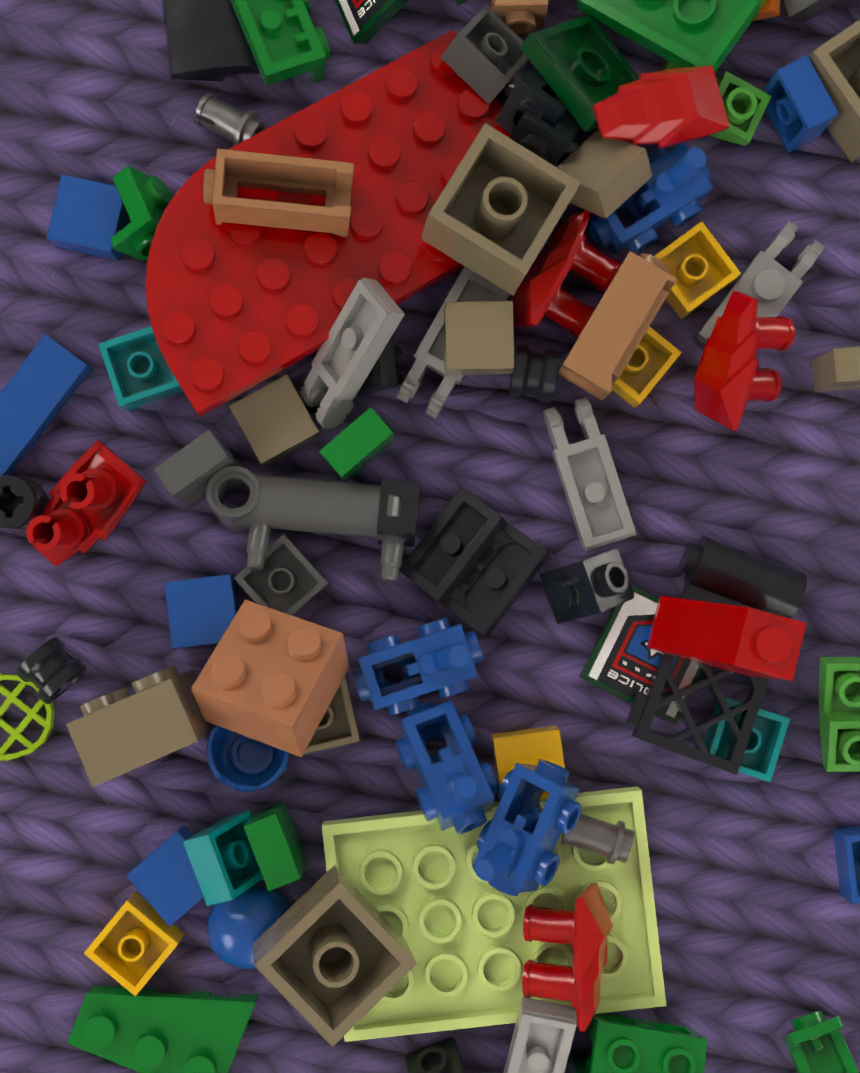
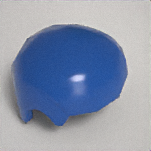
(244, 761)
(241, 921)

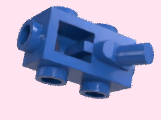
(671, 194)
(434, 661)
(454, 782)
(522, 836)

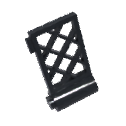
(730, 577)

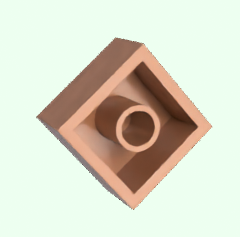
(272, 677)

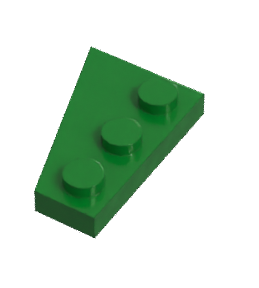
(162, 1029)

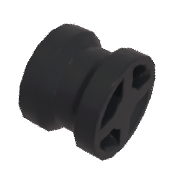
(534, 374)
(26, 503)
(51, 670)

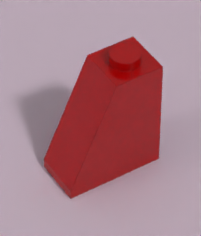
(728, 637)

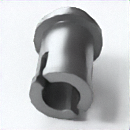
(227, 120)
(601, 838)

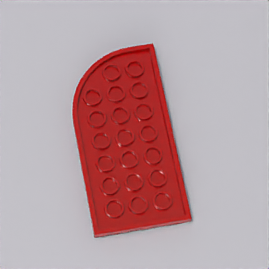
(255, 298)

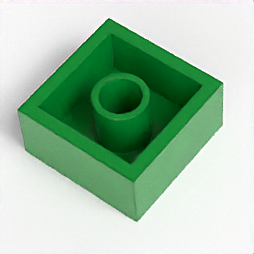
(358, 444)
(276, 846)

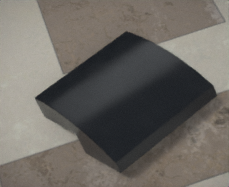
(205, 40)
(474, 562)

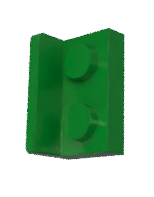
(283, 38)
(644, 1046)

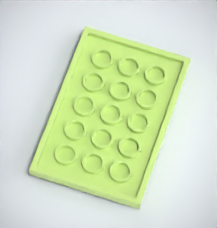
(472, 935)

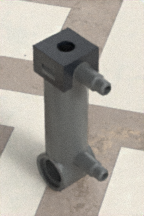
(318, 507)

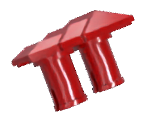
(664, 108)
(541, 287)
(728, 364)
(85, 505)
(587, 933)

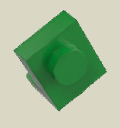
(145, 203)
(819, 1045)

